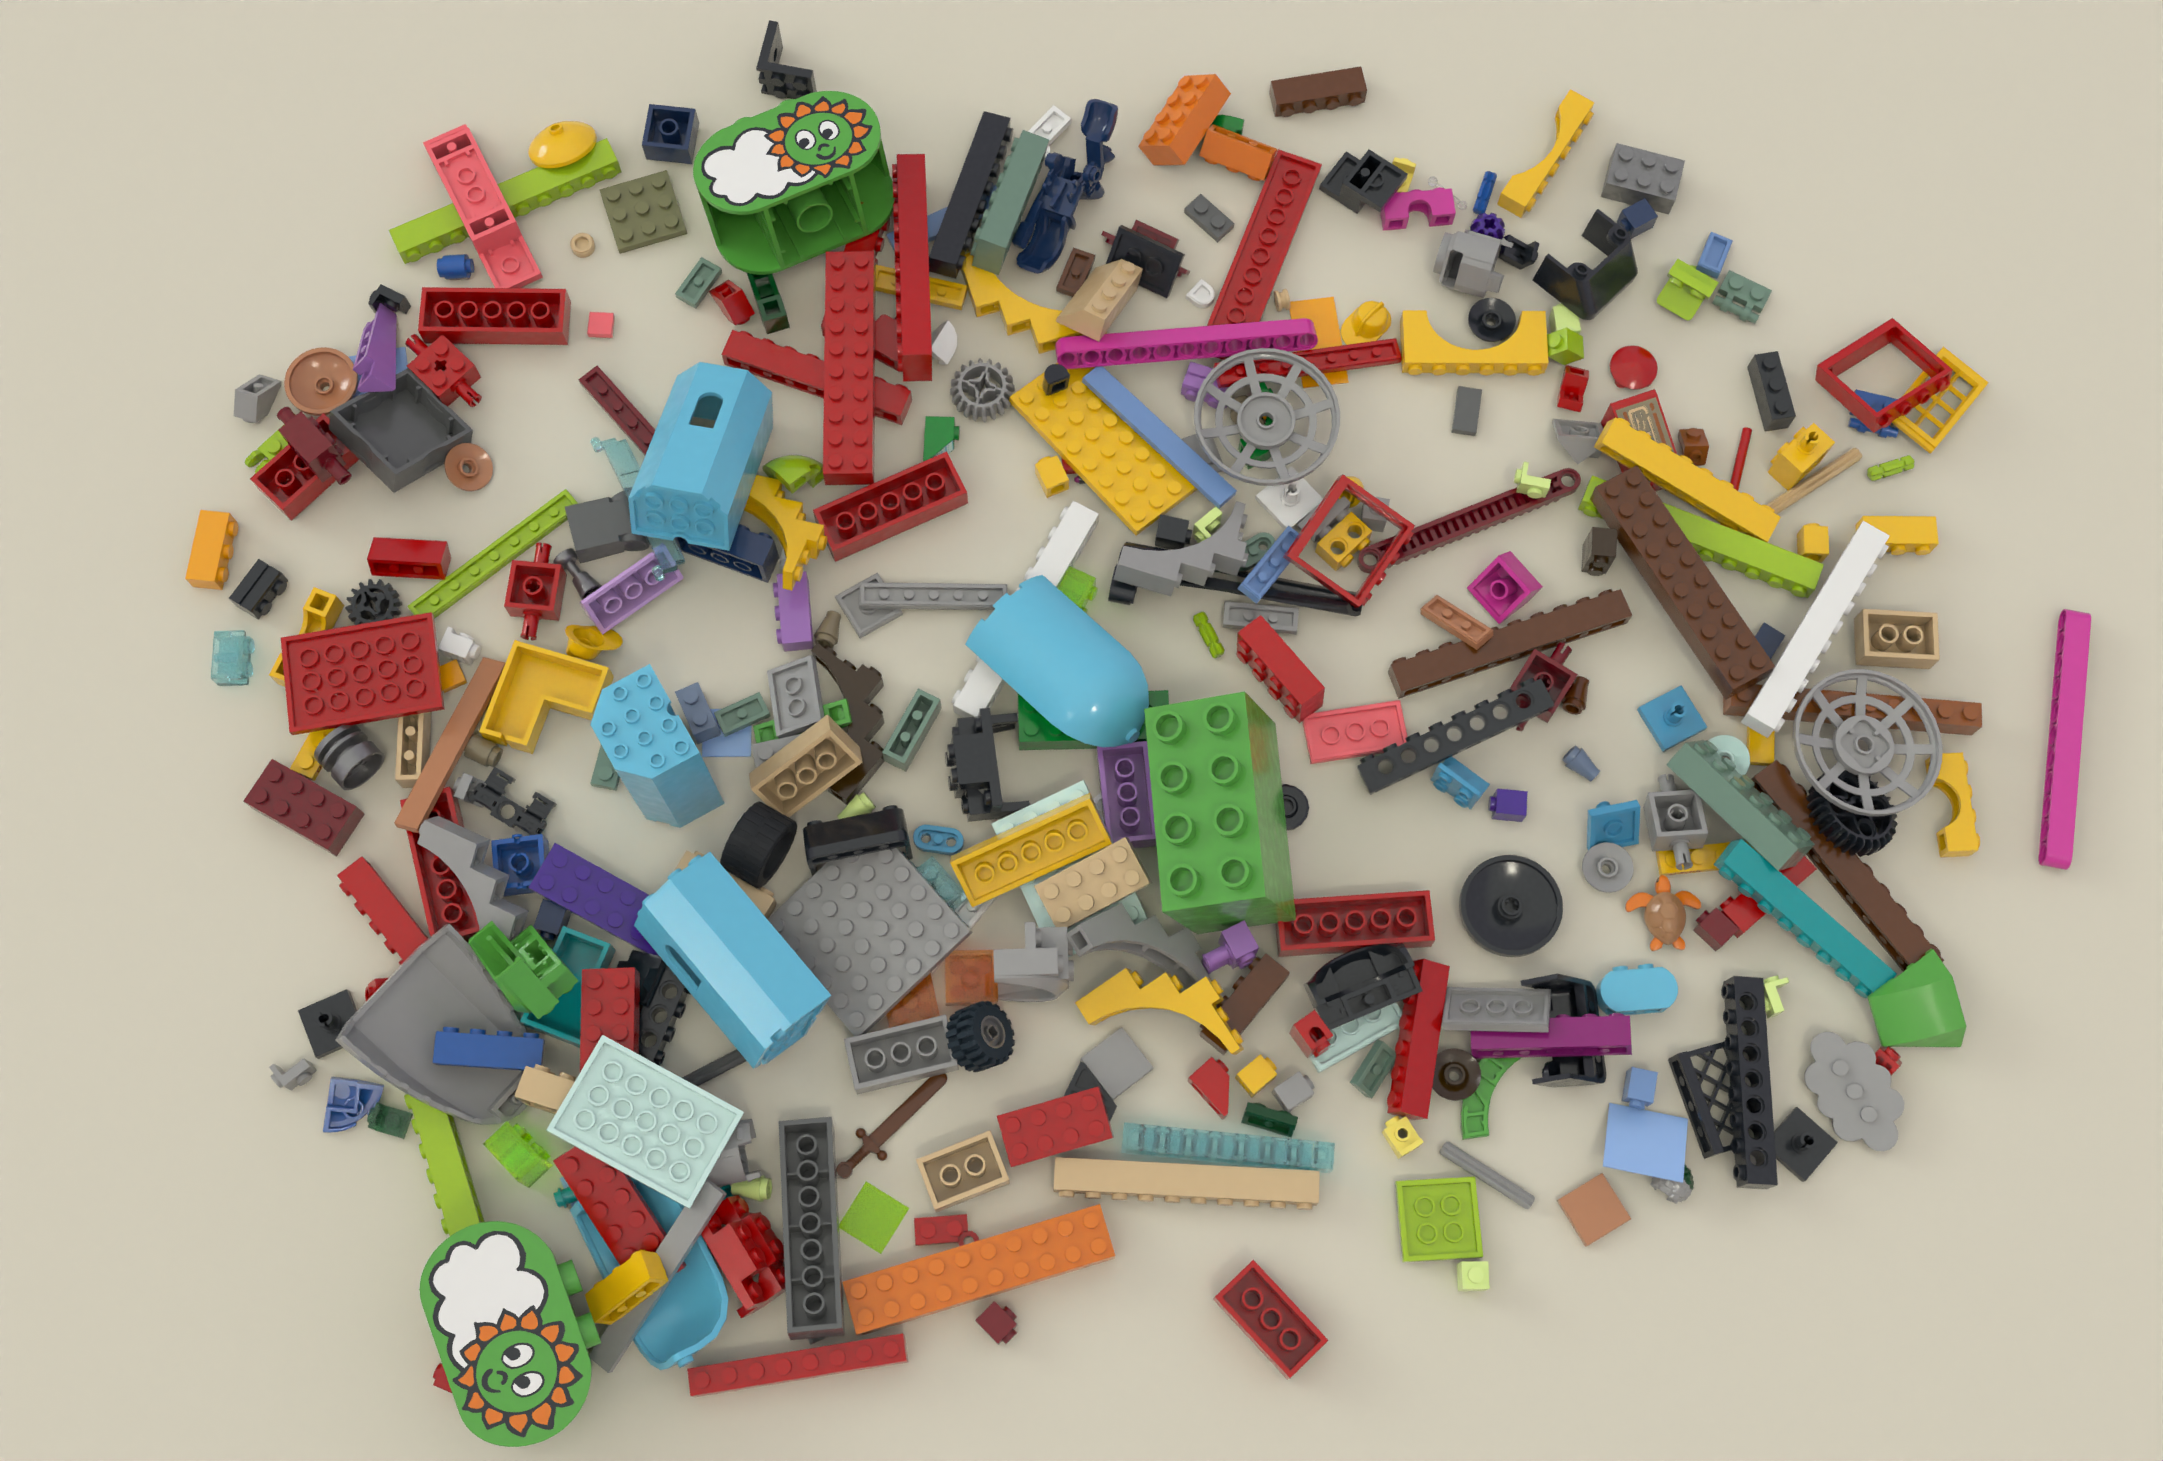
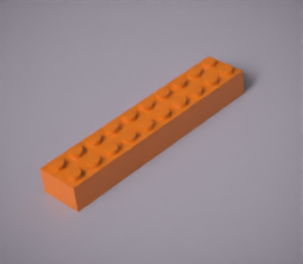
(978, 1270)

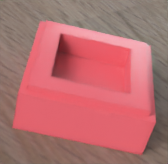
(601, 325)

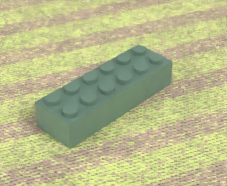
(1008, 202)
(1741, 804)

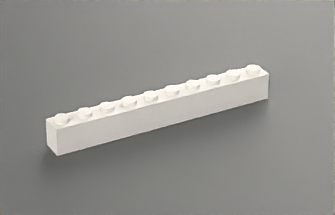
(1053, 561)
(1815, 629)

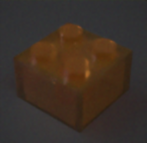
(969, 978)

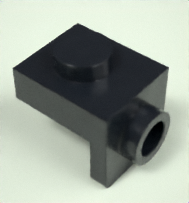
(1520, 254)

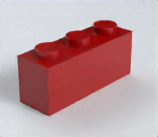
(409, 558)

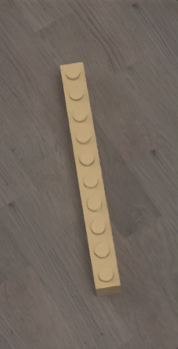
(1186, 1181)

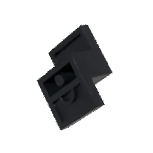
(1363, 181)

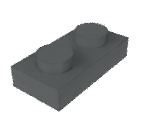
(1209, 218)

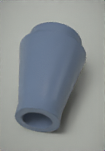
(1579, 762)

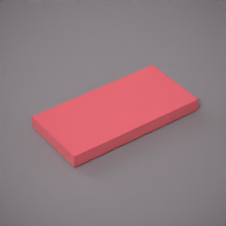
(1354, 731)

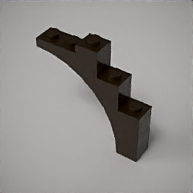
(859, 689)

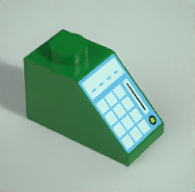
(939, 436)

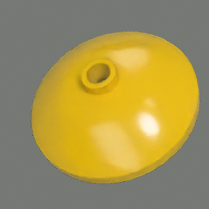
(562, 144)

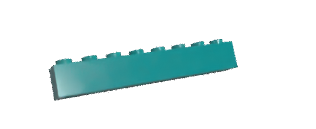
(1803, 917)

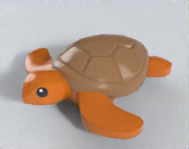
(1664, 913)

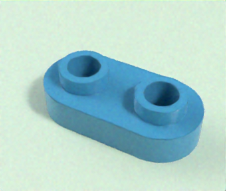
(939, 838)

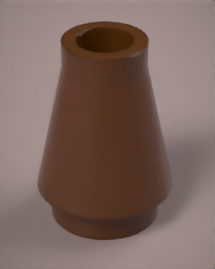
(1576, 696)

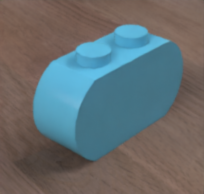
(1636, 990)

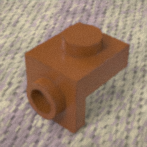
(1694, 445)

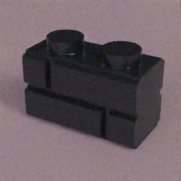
(259, 589)

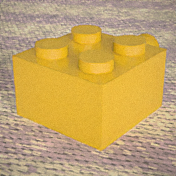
(1800, 456)

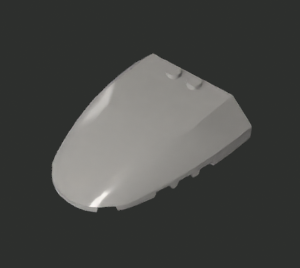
(398, 1026)

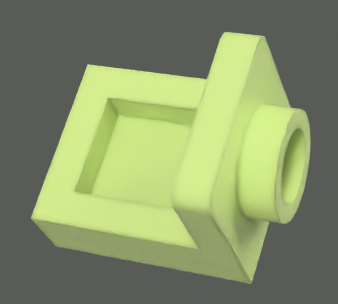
(1532, 486)
(1773, 1004)

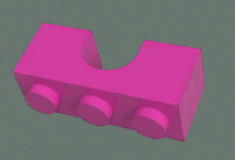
(1435, 204)

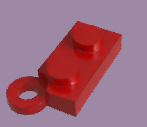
(942, 1230)

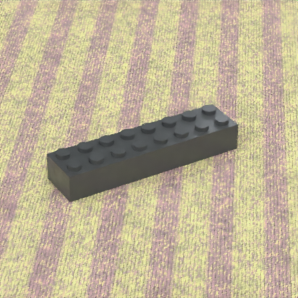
(811, 1229)

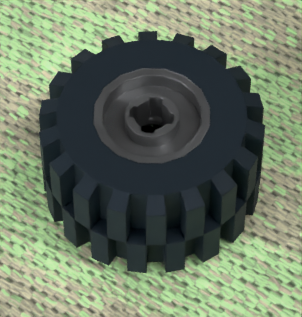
(980, 1036)

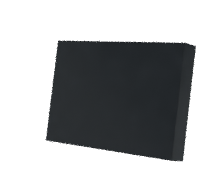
(1157, 260)

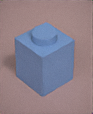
(1639, 1087)

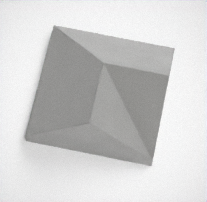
(1578, 438)

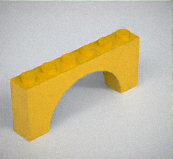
(1428, 353)

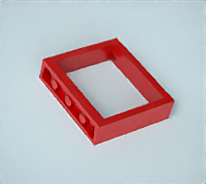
(1865, 346)
(1389, 556)

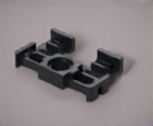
(528, 821)

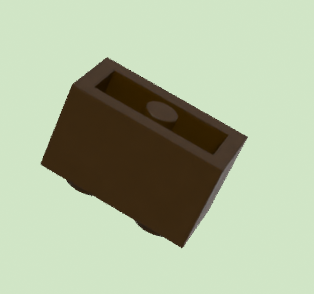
(1599, 551)

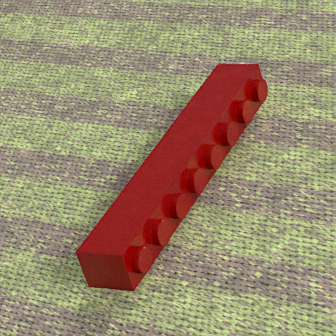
(805, 372)
(797, 1365)

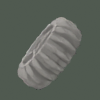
(966, 383)

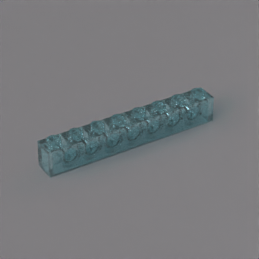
(1227, 1147)

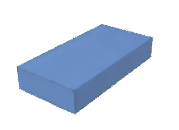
(1714, 255)

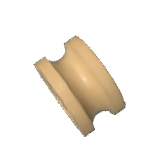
(1282, 300)

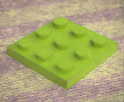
(1439, 1219)

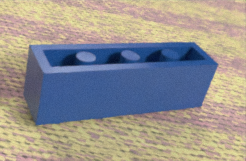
(487, 1051)

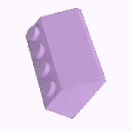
(627, 593)

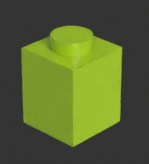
(1565, 346)

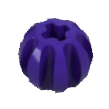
(1489, 225)

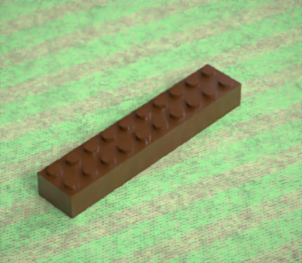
(1682, 582)

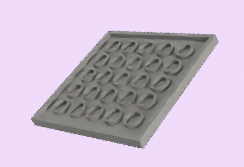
(869, 932)

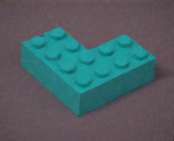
(578, 953)

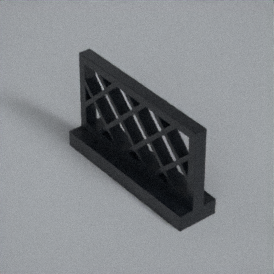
(1695, 1100)

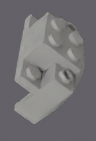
(1039, 970)

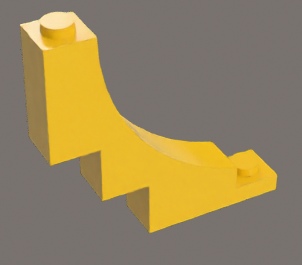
(1018, 315)

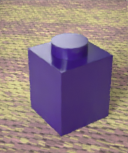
(1508, 805)

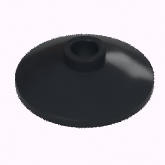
(1495, 311)

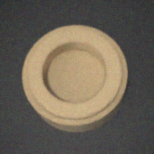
(582, 245)

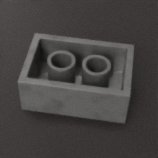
(1641, 175)

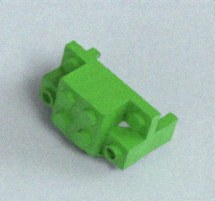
(523, 968)

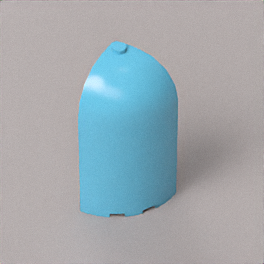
(1064, 664)
(691, 1305)

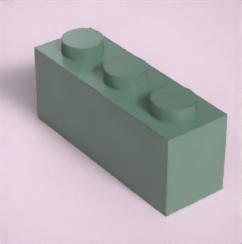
(912, 730)

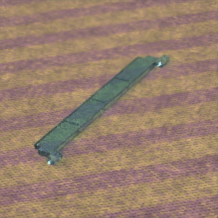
(626, 469)

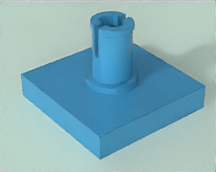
(1672, 718)
(1614, 824)

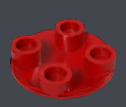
(1633, 367)

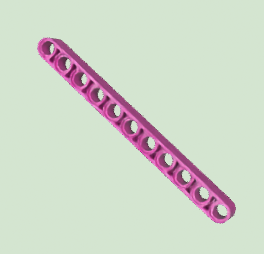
(1185, 343)
(2065, 739)

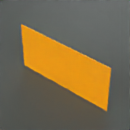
(1324, 316)

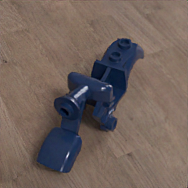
(1063, 189)

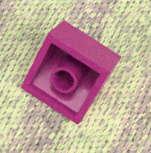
(1504, 586)

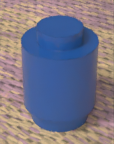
(455, 266)

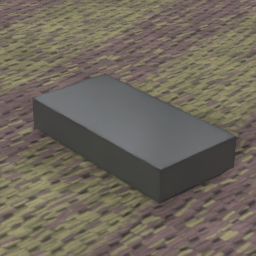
(1466, 411)

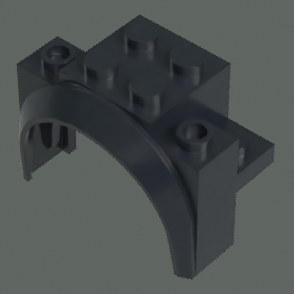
(975, 766)

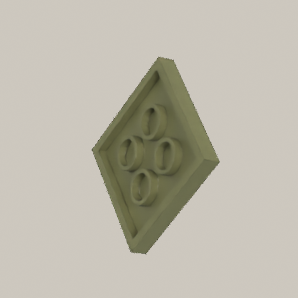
(643, 211)

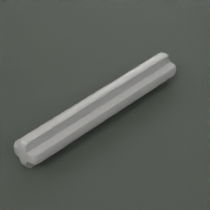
(1487, 1175)

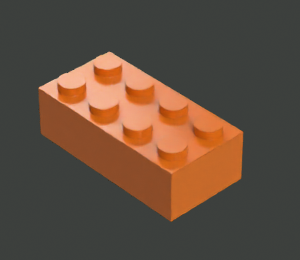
(1184, 119)

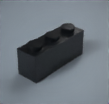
(1771, 391)

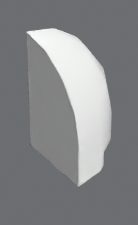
(944, 342)

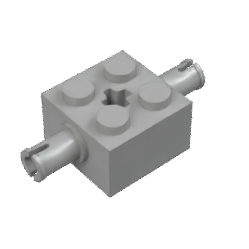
(1675, 821)

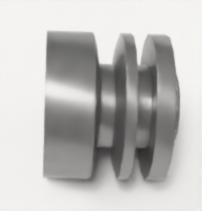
(349, 756)

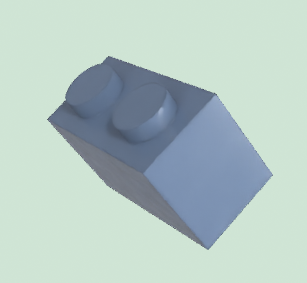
(697, 713)

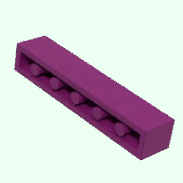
(1566, 1037)

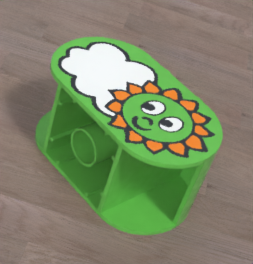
(794, 181)
(508, 1332)

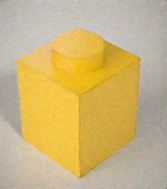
(1051, 475)
(1813, 542)
(1256, 1075)

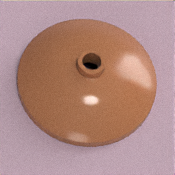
(312, 373)

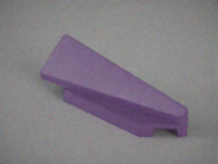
(377, 353)

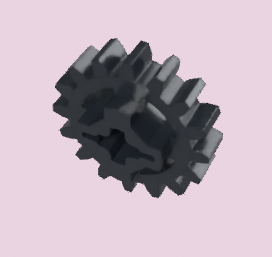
(361, 605)

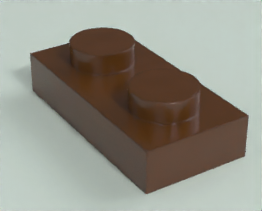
(1075, 272)

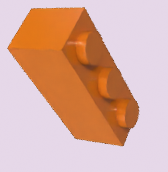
(1237, 153)

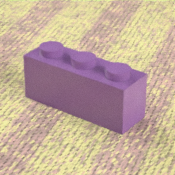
(794, 615)

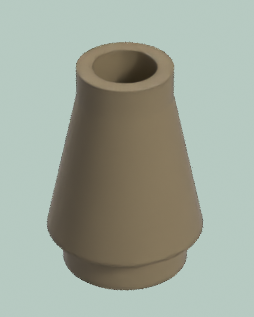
(828, 631)

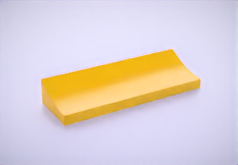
(1030, 850)

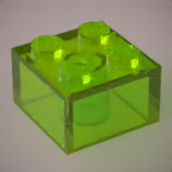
(517, 1154)

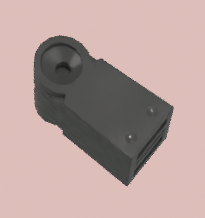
(603, 528)

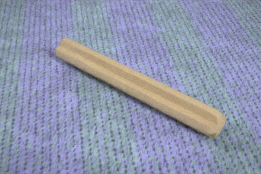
(1815, 480)

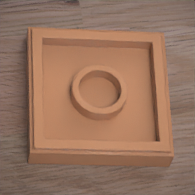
(1593, 1209)

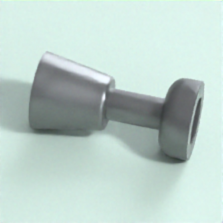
(582, 581)

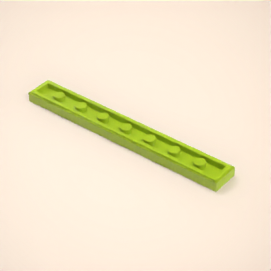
(494, 557)

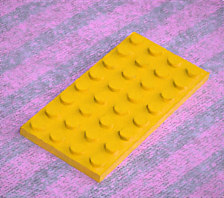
(1103, 450)

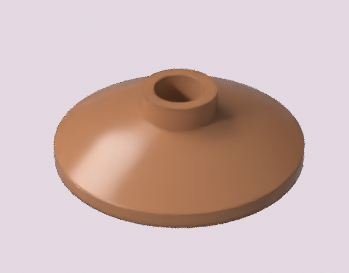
(475, 459)

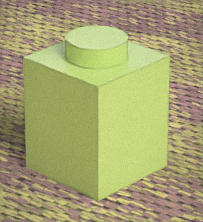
(1562, 317)
(1473, 1276)

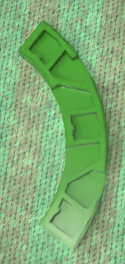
(1476, 1107)

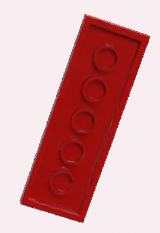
(612, 1204)

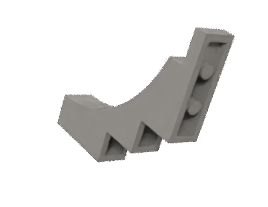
(485, 885)

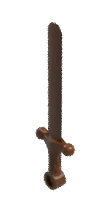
(891, 1125)

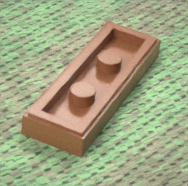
(1457, 622)

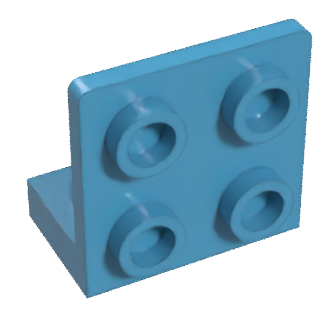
(1459, 782)

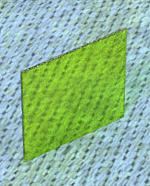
(873, 1217)

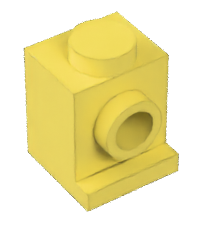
(1401, 1146)

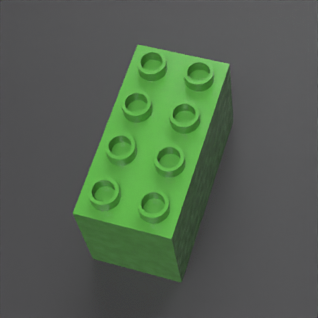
(1219, 814)

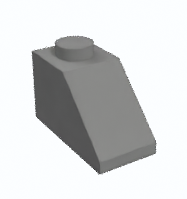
(255, 398)

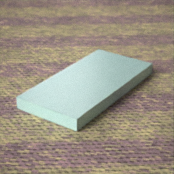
(1357, 1035)

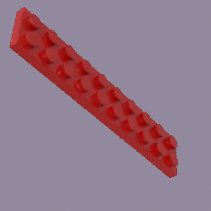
(1266, 240)

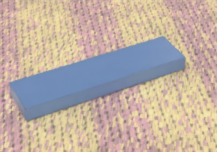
(1269, 567)

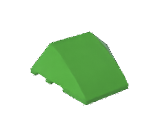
(1919, 1007)

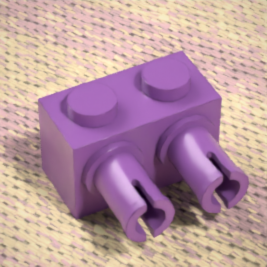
(1235, 949)

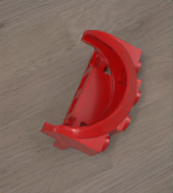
(744, 1250)

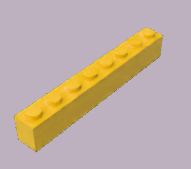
(1686, 481)

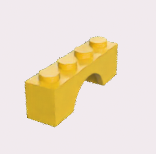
(318, 614)
(1959, 836)

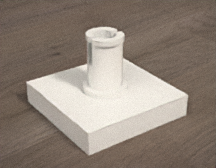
(1290, 501)

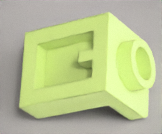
(1207, 524)

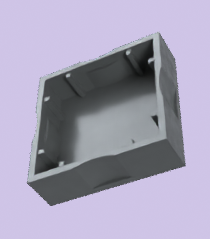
(399, 431)

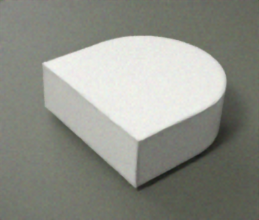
(1201, 295)

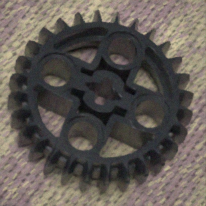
(1849, 830)

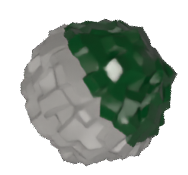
(1675, 1190)

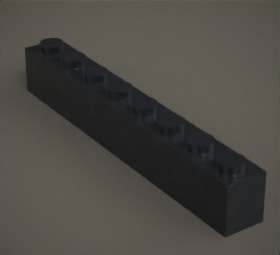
(970, 194)

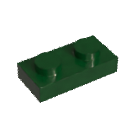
(1269, 1119)

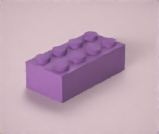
(1127, 793)

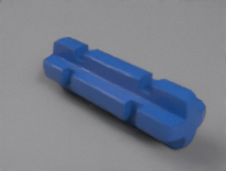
(1484, 192)

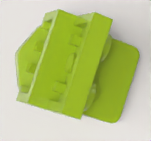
(1685, 290)

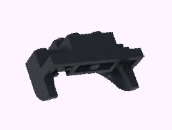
(1362, 983)

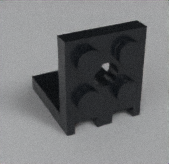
(781, 79)

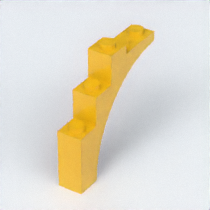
(788, 522)
(1198, 1002)

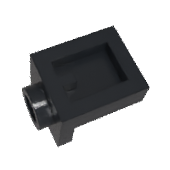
(390, 299)

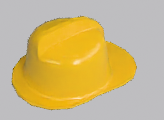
(1366, 323)
(588, 641)

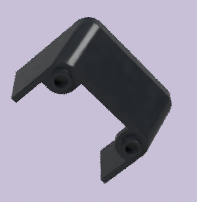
(1589, 290)
(855, 836)
(1572, 998)

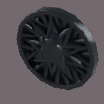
(1295, 806)

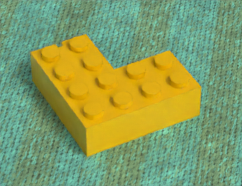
(534, 684)

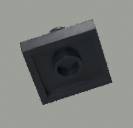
(325, 1021)
(1801, 1144)

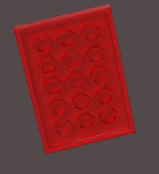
(362, 673)

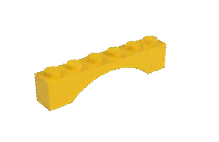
(1523, 187)

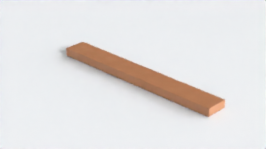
(450, 746)

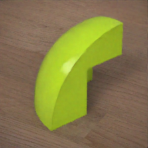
(795, 471)

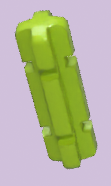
(1890, 468)
(1208, 634)

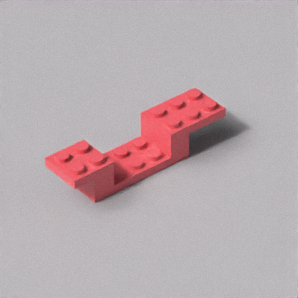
(482, 209)

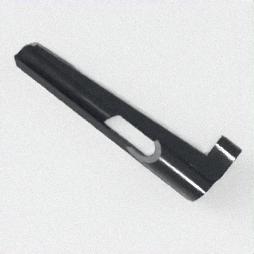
(1281, 591)

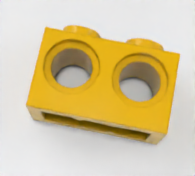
(1339, 538)

